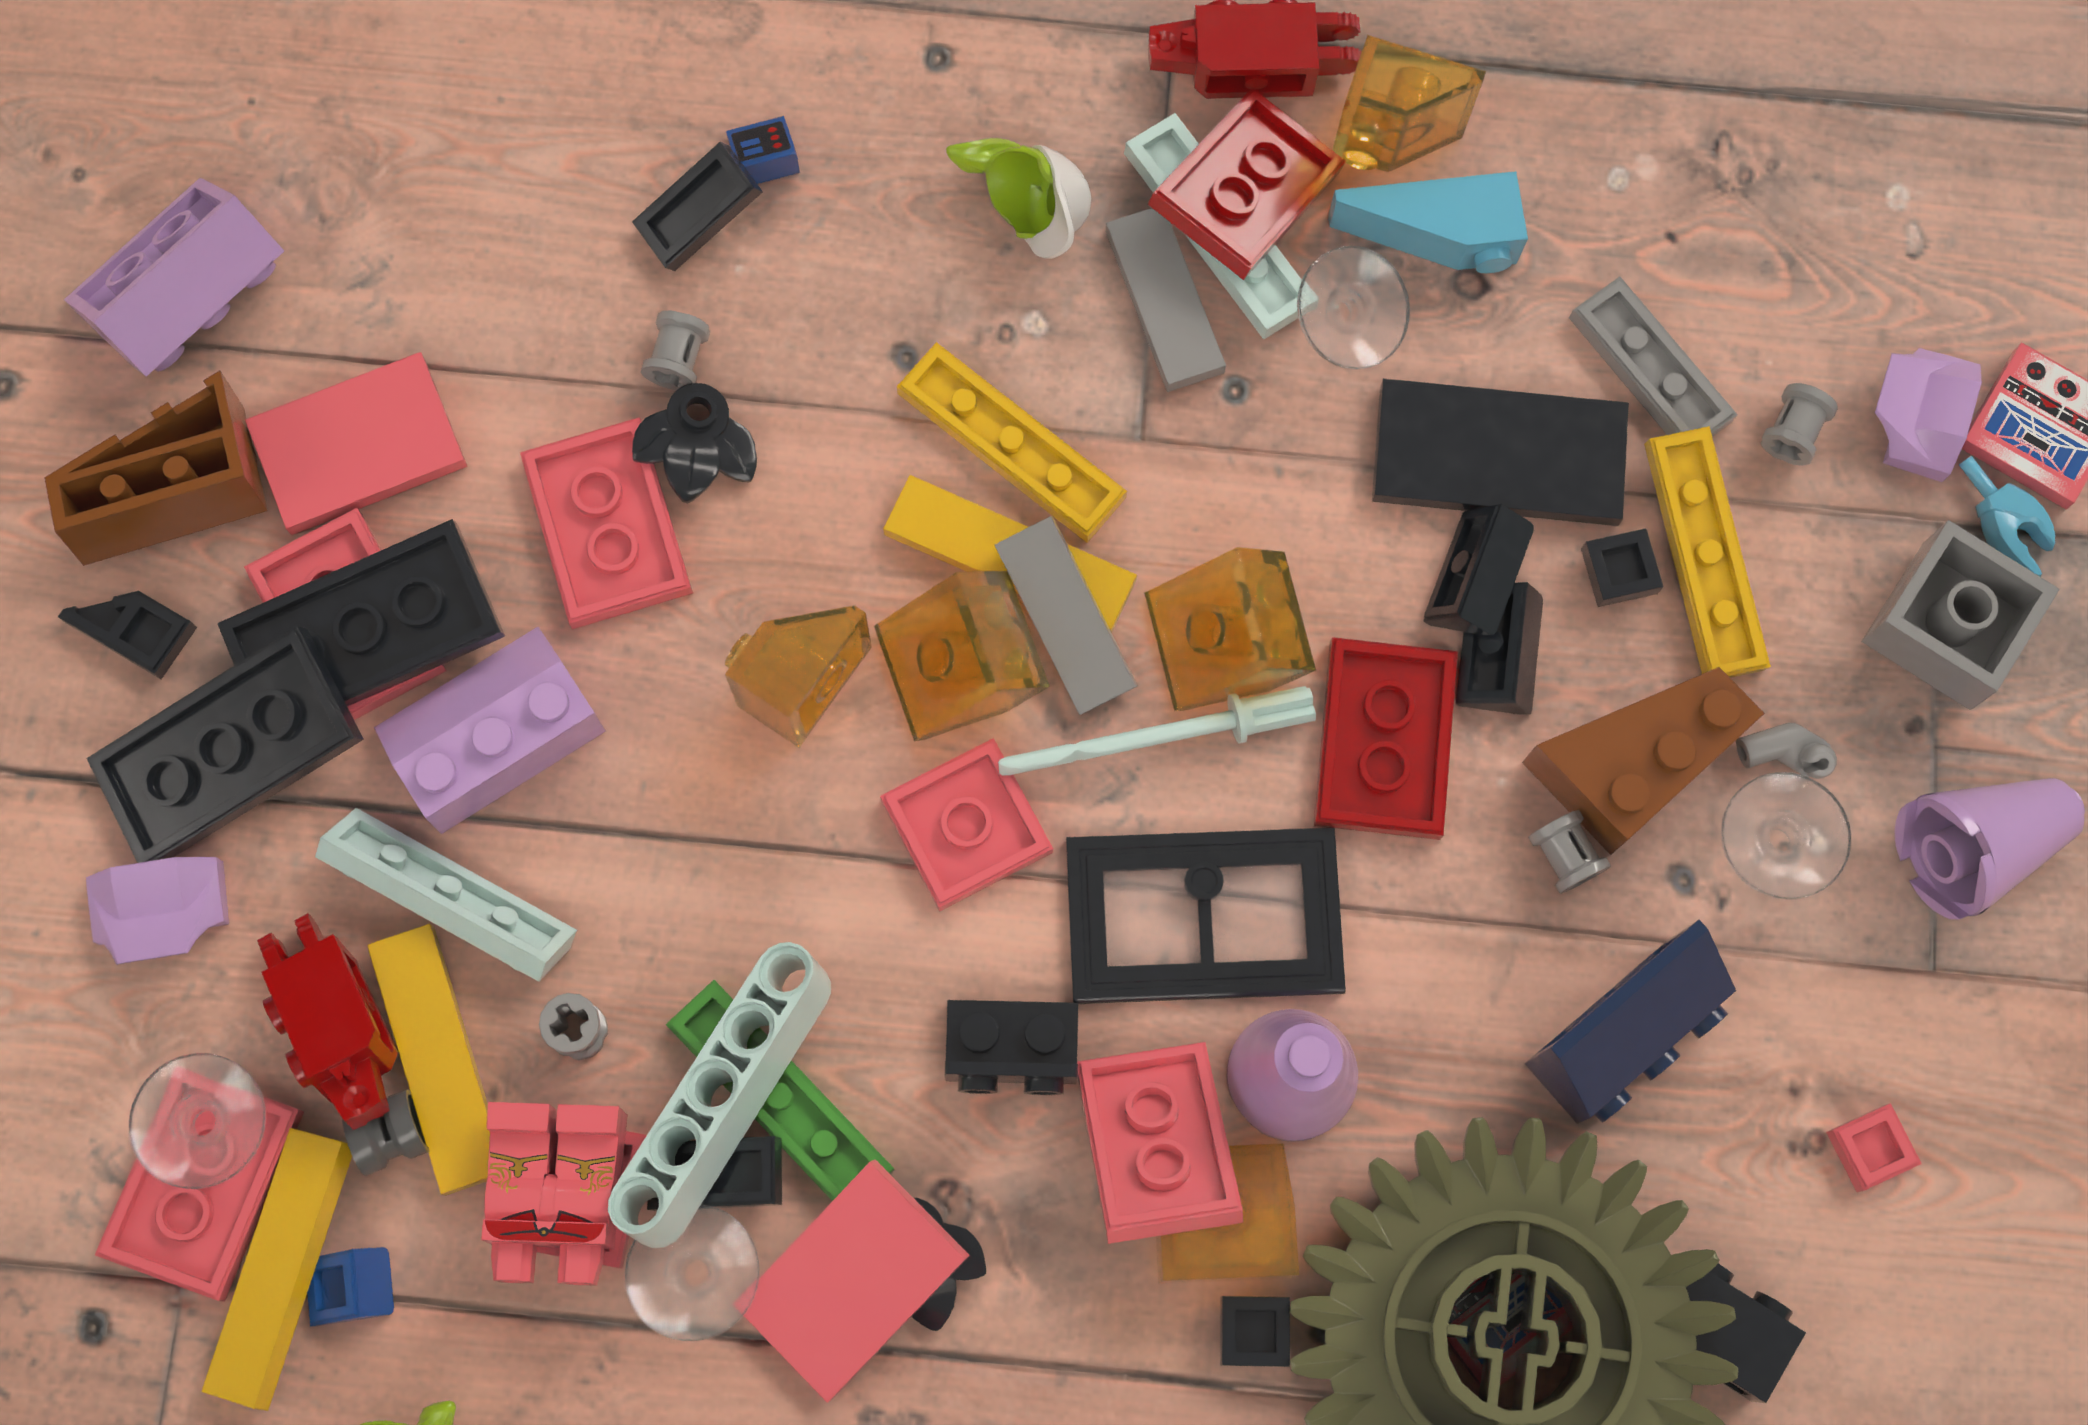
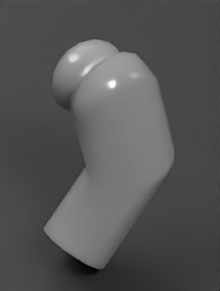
(1792, 747)

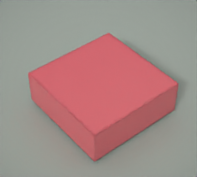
(1873, 1148)

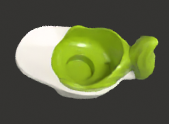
(1031, 189)

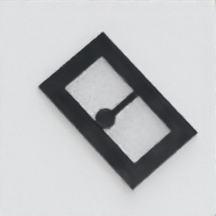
(1204, 915)

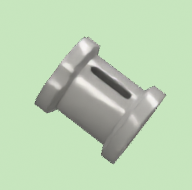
(675, 349)
(1799, 424)
(1569, 851)
(554, 1022)

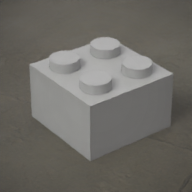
(1960, 615)

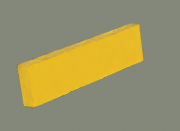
(1011, 442)
(967, 536)
(1706, 552)
(435, 1055)
(278, 1270)

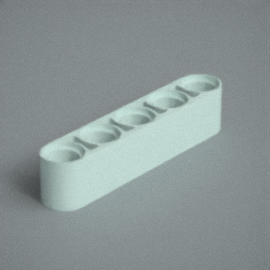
(721, 1127)

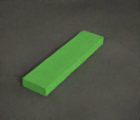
(796, 1110)

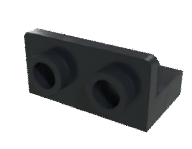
(1011, 1045)

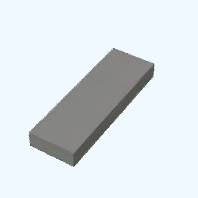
(1165, 299)
(1650, 361)
(1066, 615)

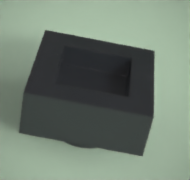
(1622, 567)
(1255, 1331)

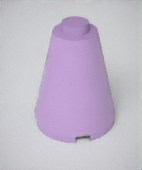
(1984, 840)
(1292, 1075)

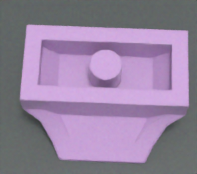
(1927, 410)
(156, 906)

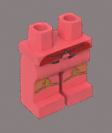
(542, 1207)

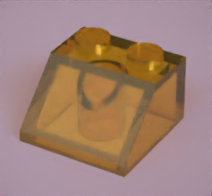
(1403, 106)
(1230, 628)
(961, 653)
(797, 668)
(1248, 1250)

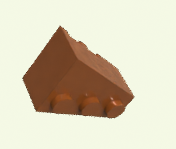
(161, 481)
(1643, 754)

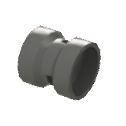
(388, 1136)

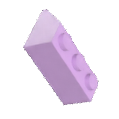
(176, 276)
(488, 730)

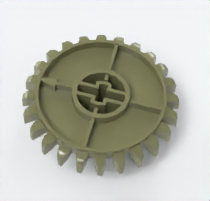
(1502, 1218)

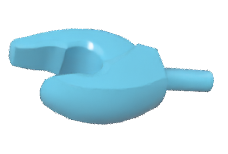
(2005, 512)

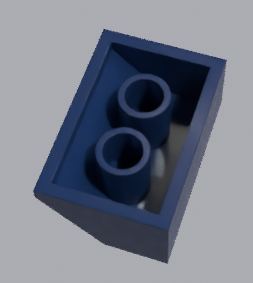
(1636, 1026)

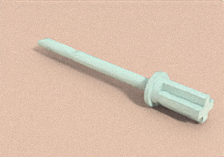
(1243, 716)

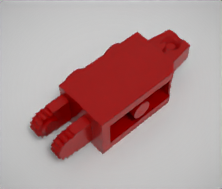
(1255, 47)
(330, 1022)

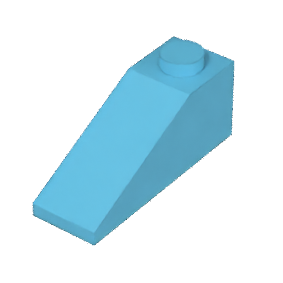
(1445, 221)

